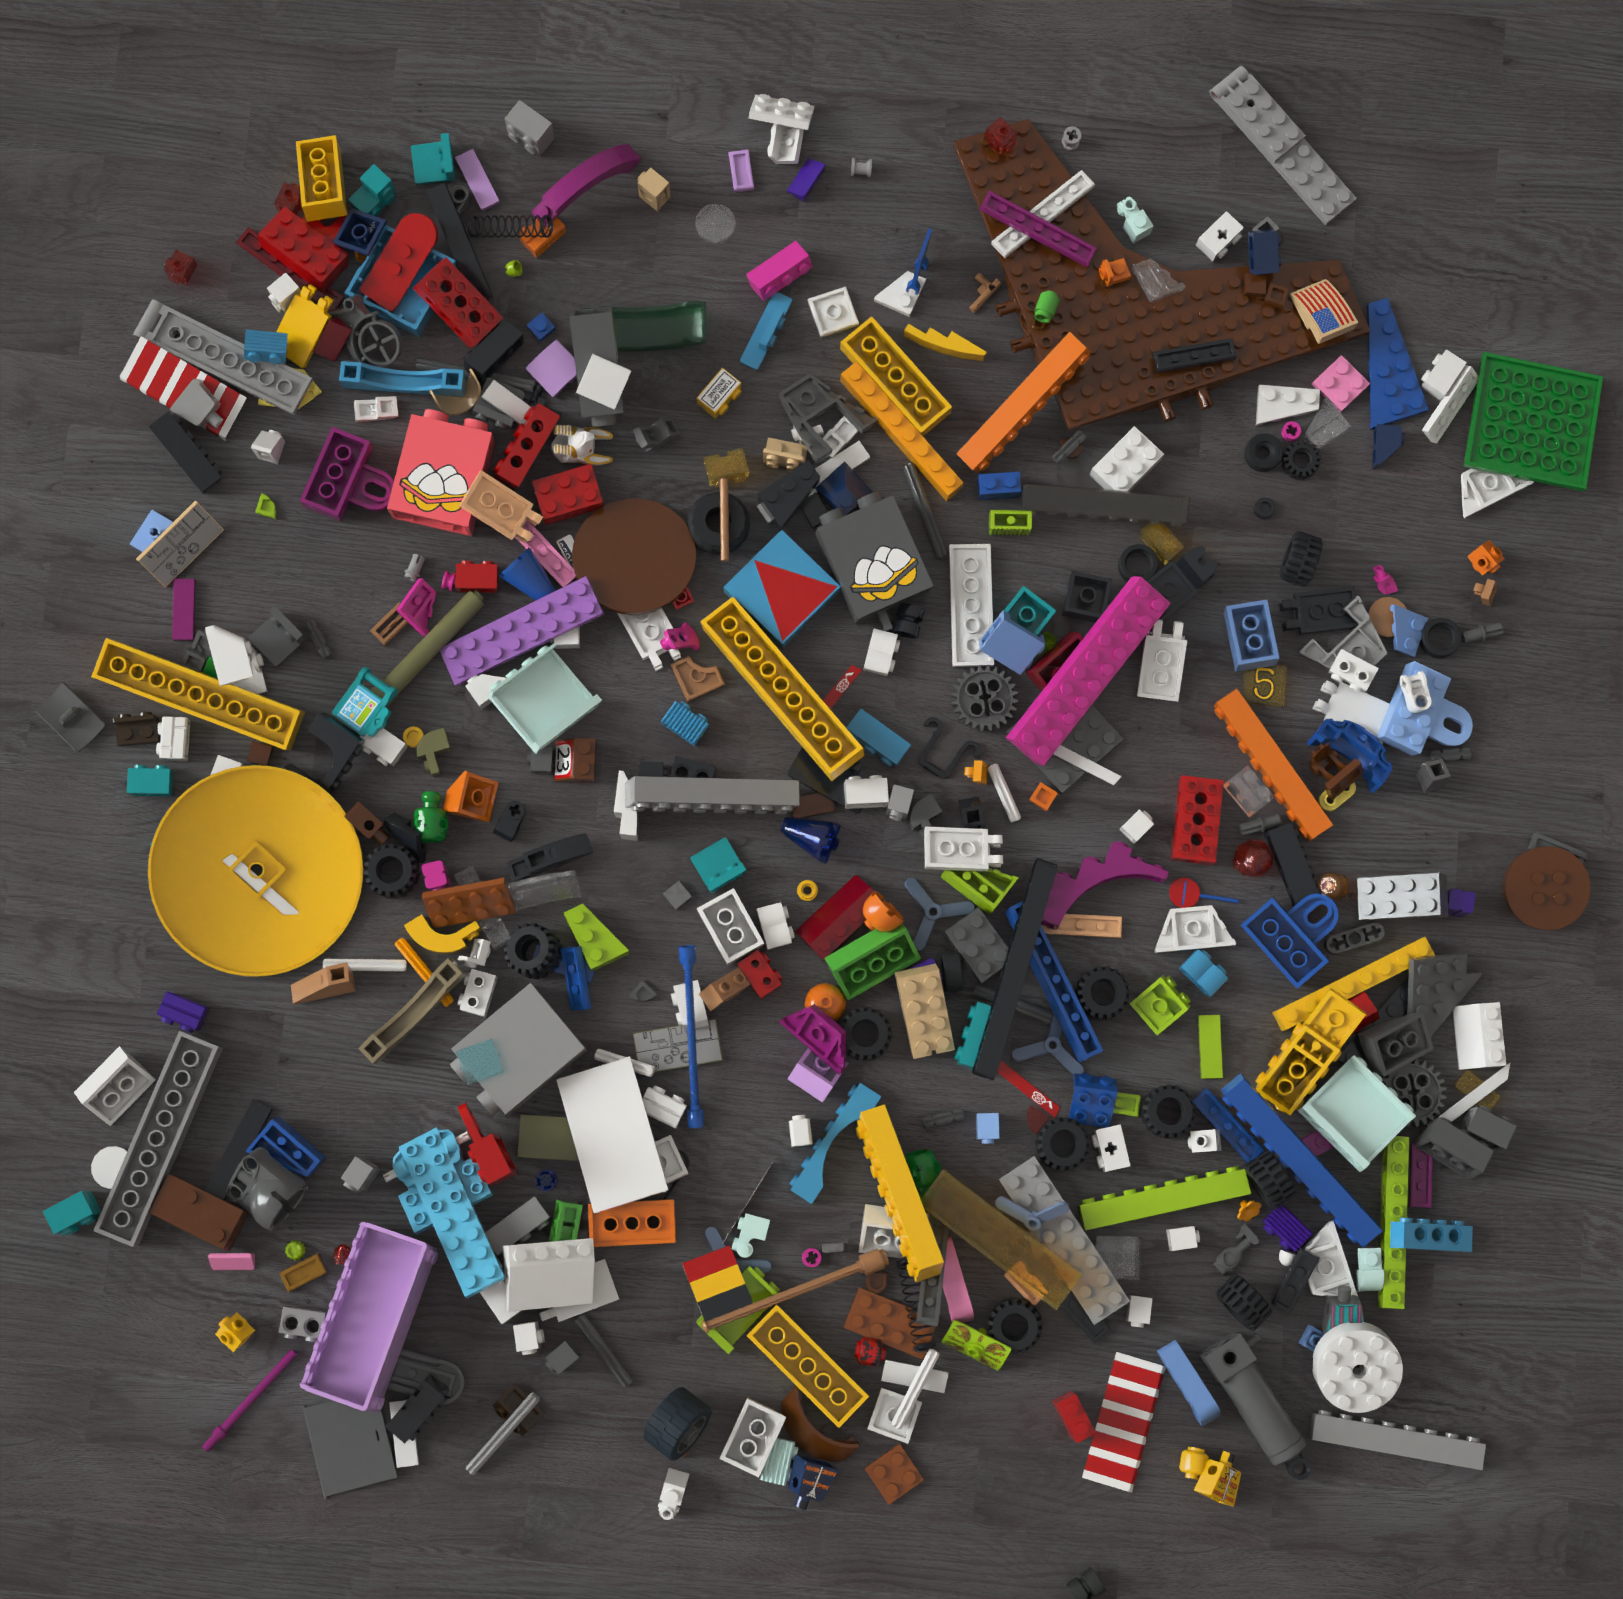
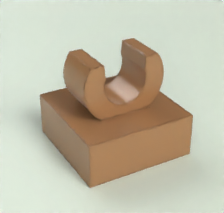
(1486, 591)

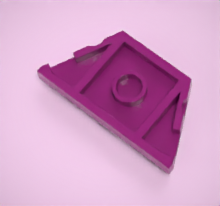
(819, 1034)

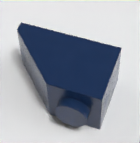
(1386, 442)

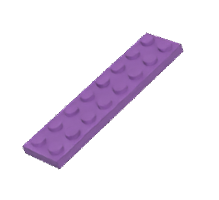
(521, 631)

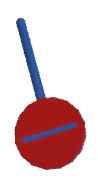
(1185, 893)

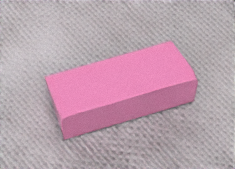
(232, 1261)

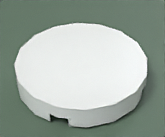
(107, 1165)

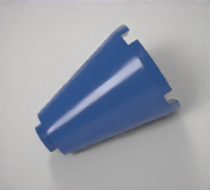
(528, 576)

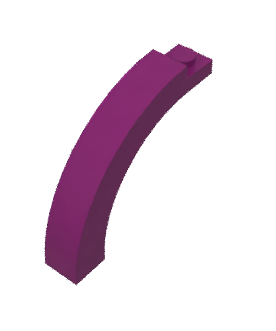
(585, 176)

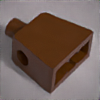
(359, 815)

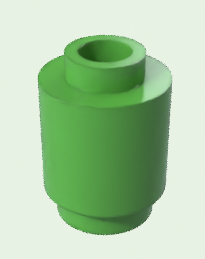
(1046, 306)

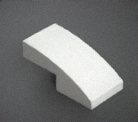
(375, 410)
(840, 435)

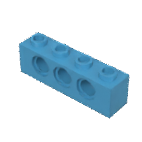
(1431, 1236)

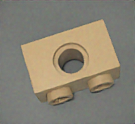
(653, 189)

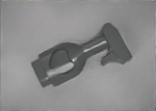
(1232, 1256)

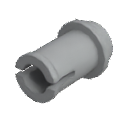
(414, 568)

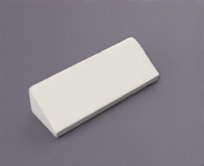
(904, 1374)

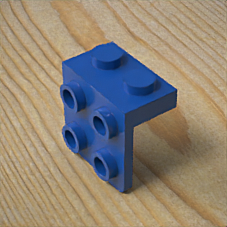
(1093, 1099)

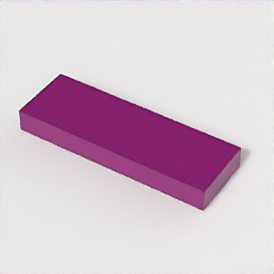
(183, 609)
(1420, 1178)

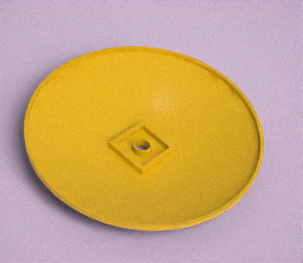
(264, 820)

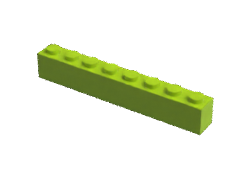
(1163, 1199)

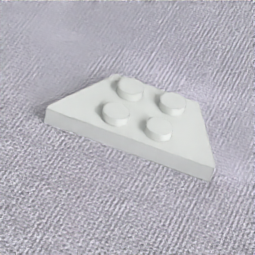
(1486, 488)
(1193, 929)
(1332, 1266)

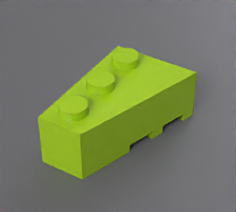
(981, 887)

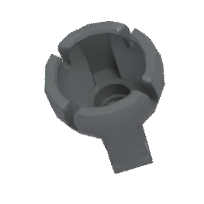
(262, 1184)

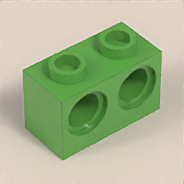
(565, 1220)

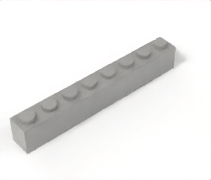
(1397, 1441)

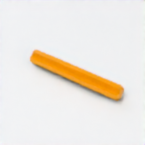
(419, 966)

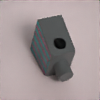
(1341, 1309)

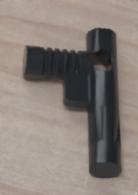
(535, 398)

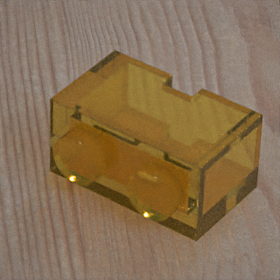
(728, 467)
(1161, 541)

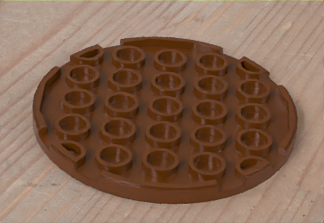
(635, 555)

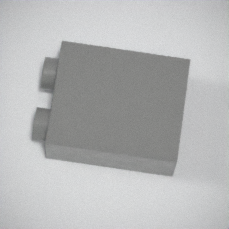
(531, 1048)

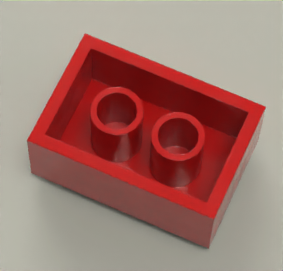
(568, 494)

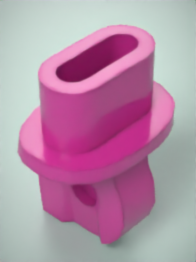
(1384, 580)

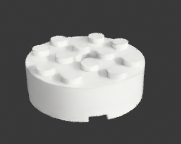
(1362, 1387)

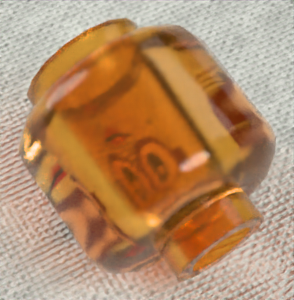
(1334, 885)

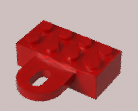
(305, 247)
(487, 1151)

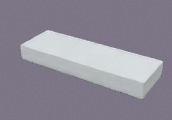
(506, 402)
(406, 1453)

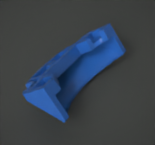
(1355, 742)

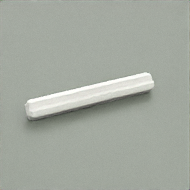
(369, 964)
(915, 1388)

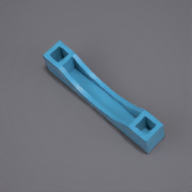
(368, 377)
(811, 1180)

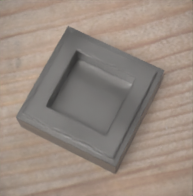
(677, 895)
(833, 1247)

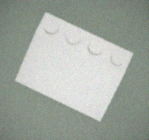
(549, 1274)

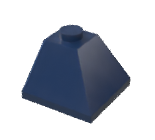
(360, 232)
(843, 488)

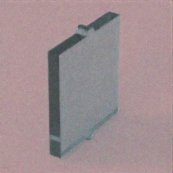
(479, 1061)

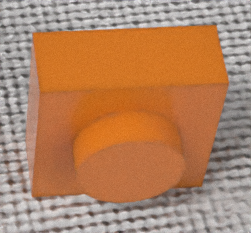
(1043, 796)

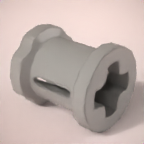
(1076, 138)
(861, 167)

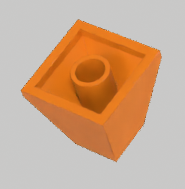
(471, 797)

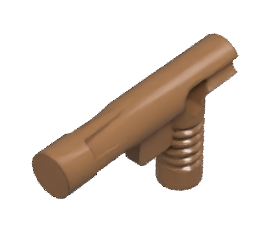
(984, 291)

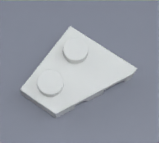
(897, 298)

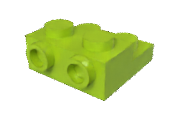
(1161, 1004)

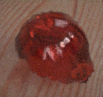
(1253, 858)

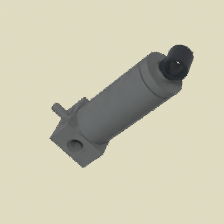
(1256, 1401)

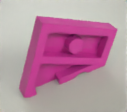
(418, 606)

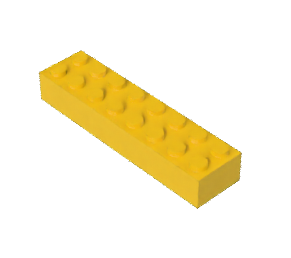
(899, 1193)

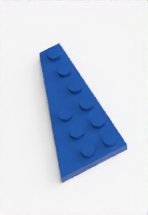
(1392, 379)

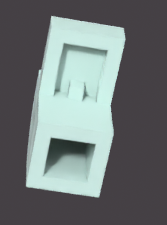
(1370, 1273)

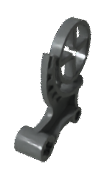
(353, 315)

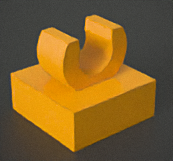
(978, 772)

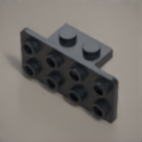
(812, 776)

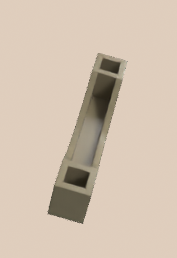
(424, 1001)

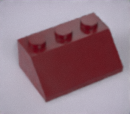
(1047, 666)

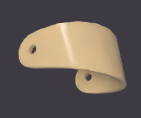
(458, 405)

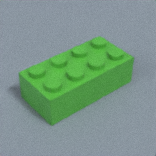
(871, 960)

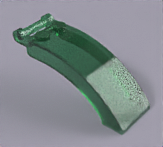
(660, 326)

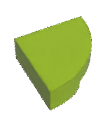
(266, 507)

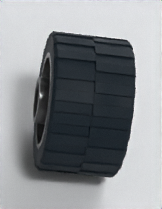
(677, 1423)

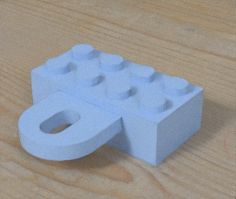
(1410, 730)

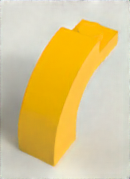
(438, 943)

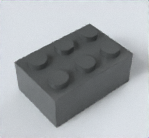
(978, 945)
(1454, 1148)

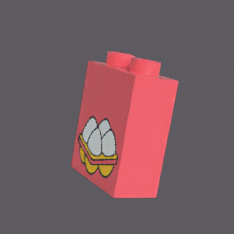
(438, 469)

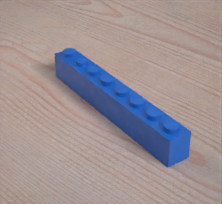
(1060, 994)

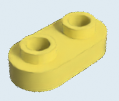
(1341, 798)

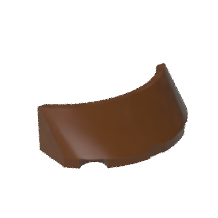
(807, 1436)

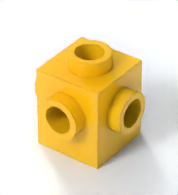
(234, 1331)

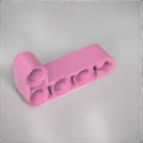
(955, 1287)

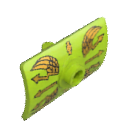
(976, 1344)

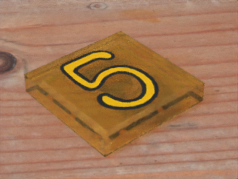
(1265, 685)

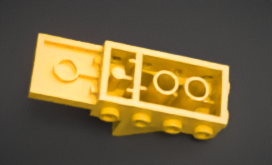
(1309, 1052)

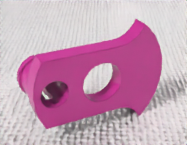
(673, 641)

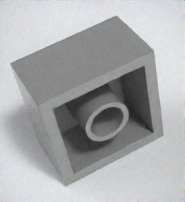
(529, 128)

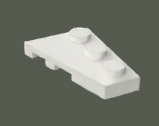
(1284, 402)

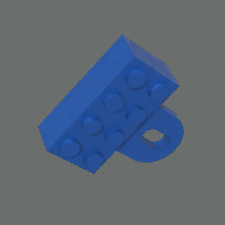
(1290, 937)

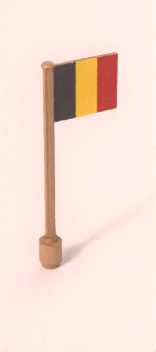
(725, 1297)

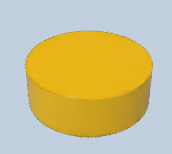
(412, 736)

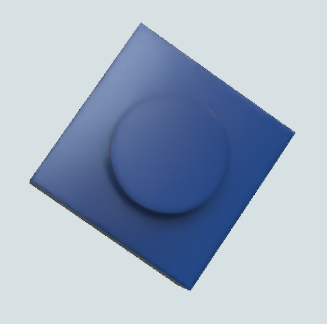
(541, 327)

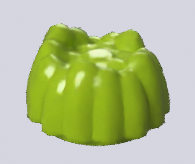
(295, 1250)

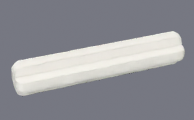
(1004, 793)
(639, 1067)

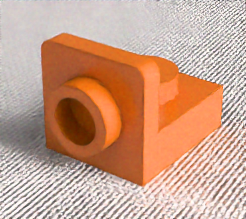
(1114, 271)

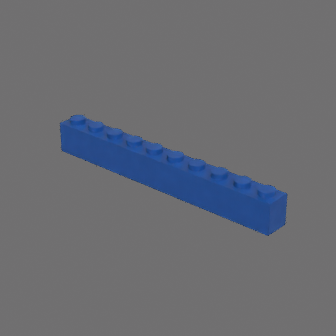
(1302, 1161)

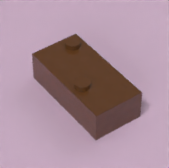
(199, 1212)

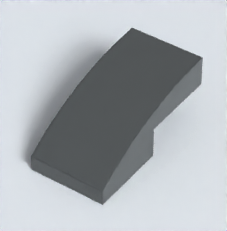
(198, 654)

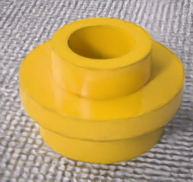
(807, 883)

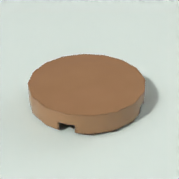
(1382, 617)

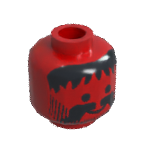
(870, 1351)

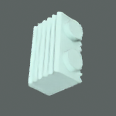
(777, 1466)

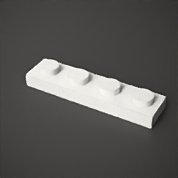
(1450, 404)

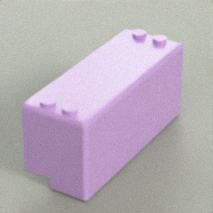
(369, 1318)

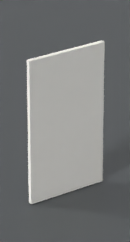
(612, 1135)

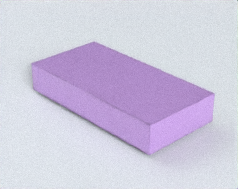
(741, 171)

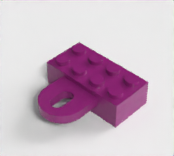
(343, 476)

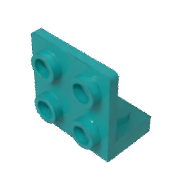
(433, 161)
(718, 865)

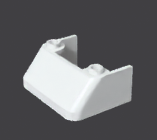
(235, 660)

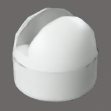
(1286, 1258)

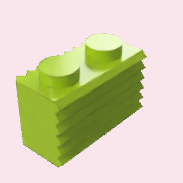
(1010, 522)

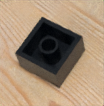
(1086, 596)

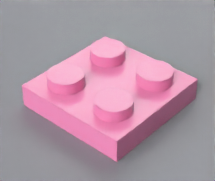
(1341, 383)

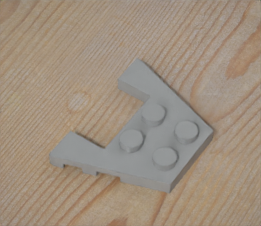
(1361, 642)

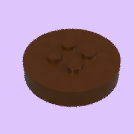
(1546, 888)

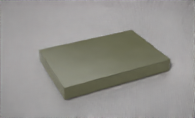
(546, 1138)

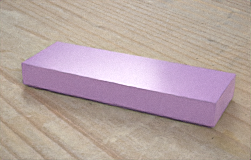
(477, 180)

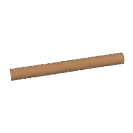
(724, 519)

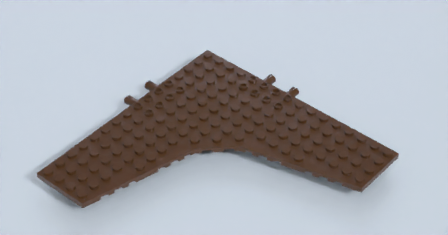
(1118, 318)

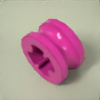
(1293, 425)
(448, 581)
(805, 1255)

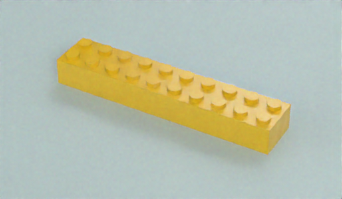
(782, 688)
(198, 694)

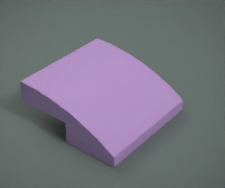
(553, 368)

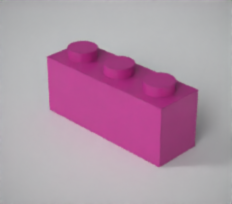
(779, 270)

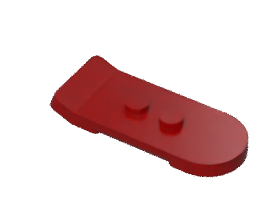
(400, 261)

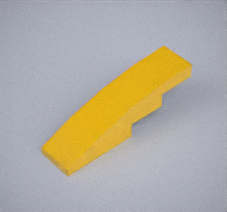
(952, 346)

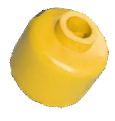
(1193, 1462)

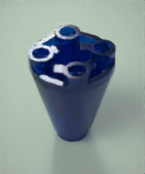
(812, 836)

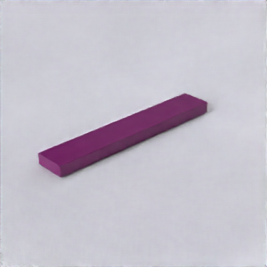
(1038, 228)

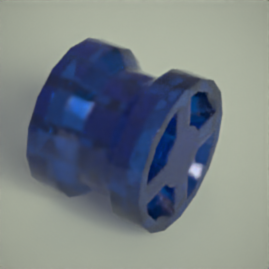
(543, 1180)

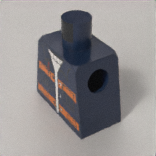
(810, 1480)

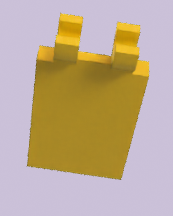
(304, 324)

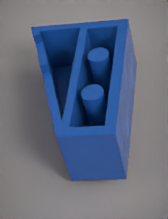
(288, 1148)

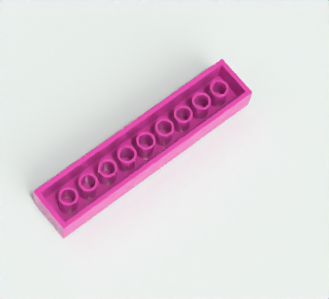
(1088, 670)

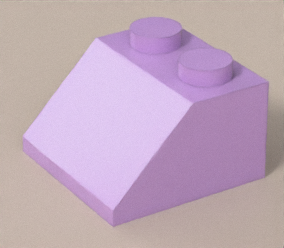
(814, 1075)

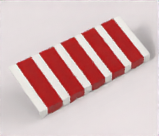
(167, 376)
(1124, 1422)

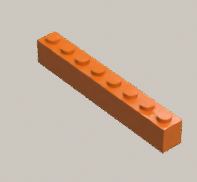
(1024, 403)
(1272, 764)

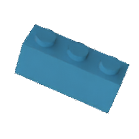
(878, 738)

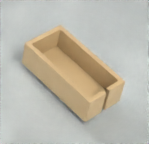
(924, 1011)

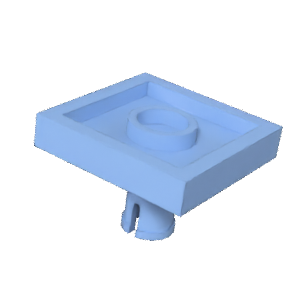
(150, 530)

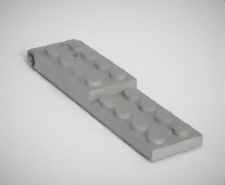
(1282, 144)
(222, 357)

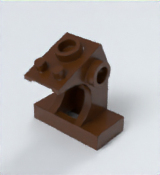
(1323, 759)

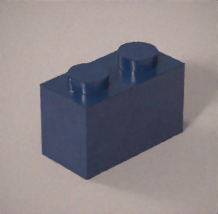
(1264, 251)

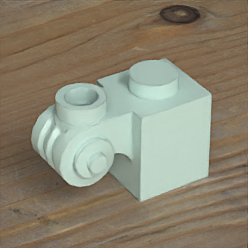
(1137, 222)
(750, 1227)

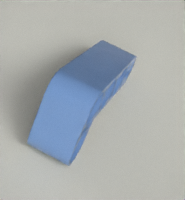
(1189, 1382)

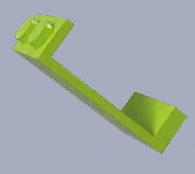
(758, 1289)

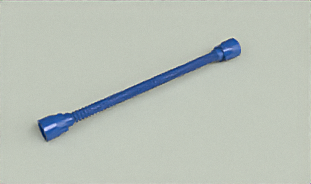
(687, 957)

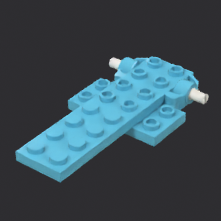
(443, 1196)

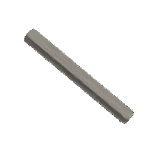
(503, 1432)

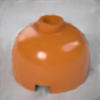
(881, 914)
(828, 999)

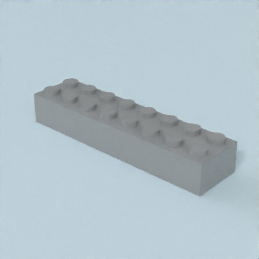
(711, 794)
(1097, 1288)

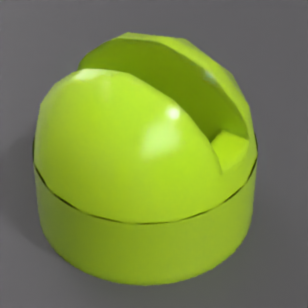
(513, 268)

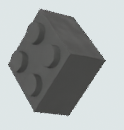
(1487, 1127)

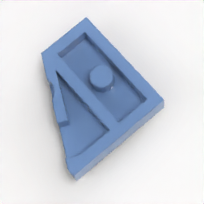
(1407, 630)

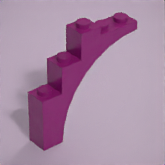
(1093, 873)

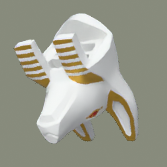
(578, 445)

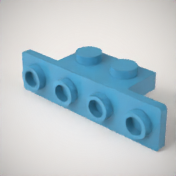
(766, 330)

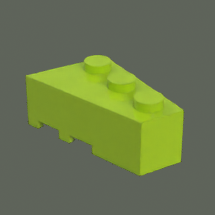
(597, 942)

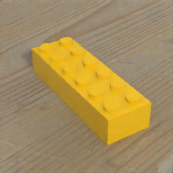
(896, 375)
(807, 1366)

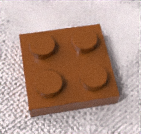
(894, 1474)

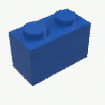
(999, 486)

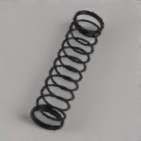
(471, 234)
(920, 1347)

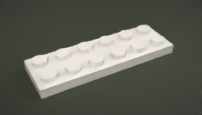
(970, 602)

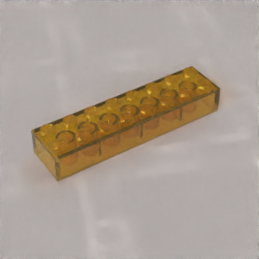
(1000, 1239)

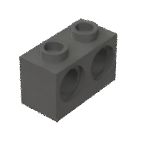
(562, 1357)

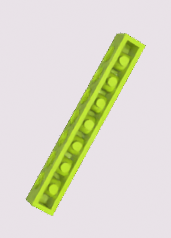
(1393, 1207)

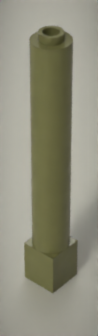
(432, 643)

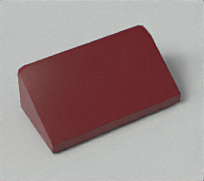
(333, 339)

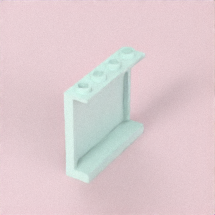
(542, 698)
(1357, 1113)

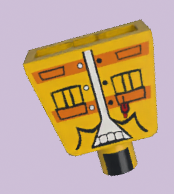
(1220, 1480)

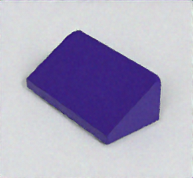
(806, 179)

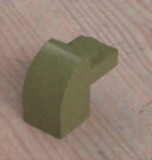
(429, 746)

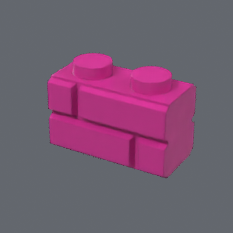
(436, 875)

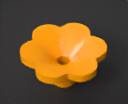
(1248, 1210)

